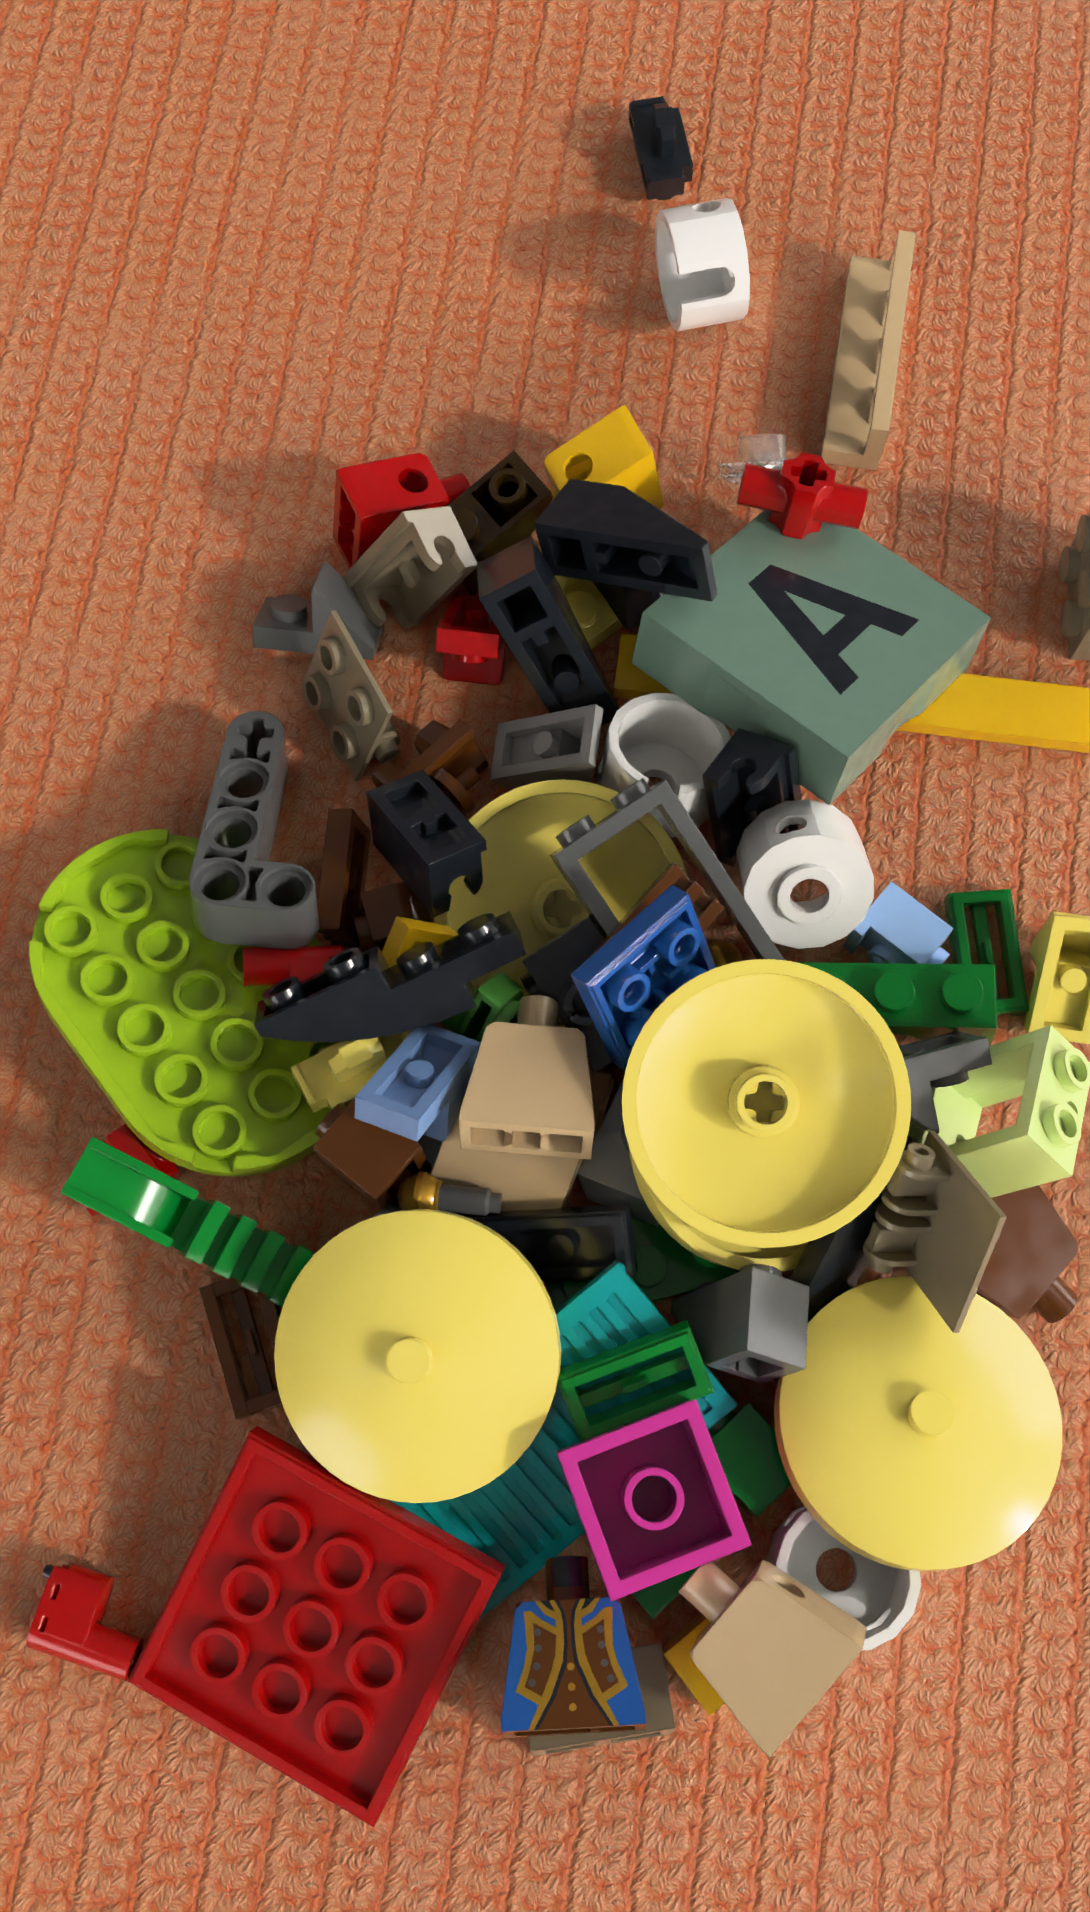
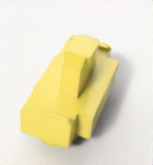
(343, 1069)

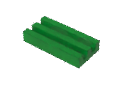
(1017, 1000)
(626, 1356)

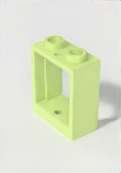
(1049, 1122)

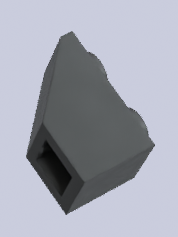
(749, 1323)

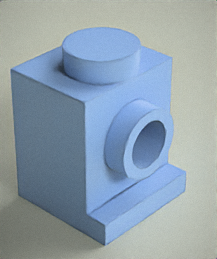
(900, 931)

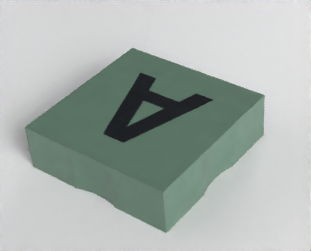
(812, 645)

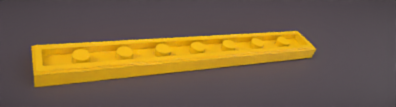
(968, 709)

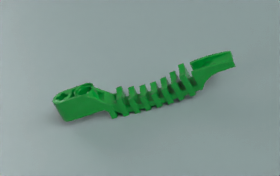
(178, 1218)

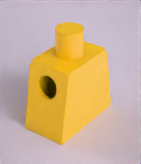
(608, 453)

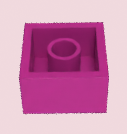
(653, 1499)

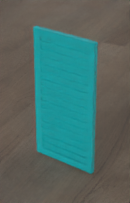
(529, 1507)

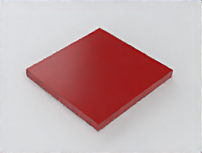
(315, 1625)

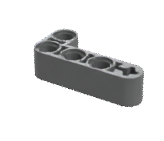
(232, 883)

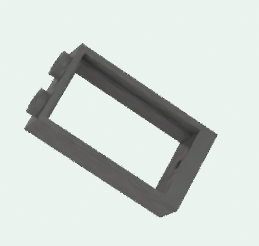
(630, 806)

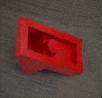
(470, 642)

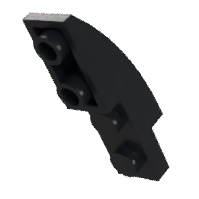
(368, 999)

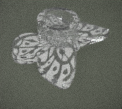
(758, 449)

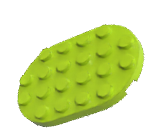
(167, 1012)

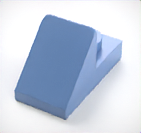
(420, 1085)

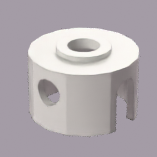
(702, 264)
(663, 740)
(822, 851)
(878, 1595)

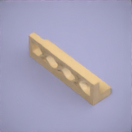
(867, 357)

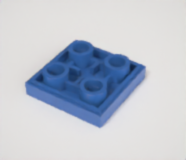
(641, 969)

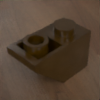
(499, 510)

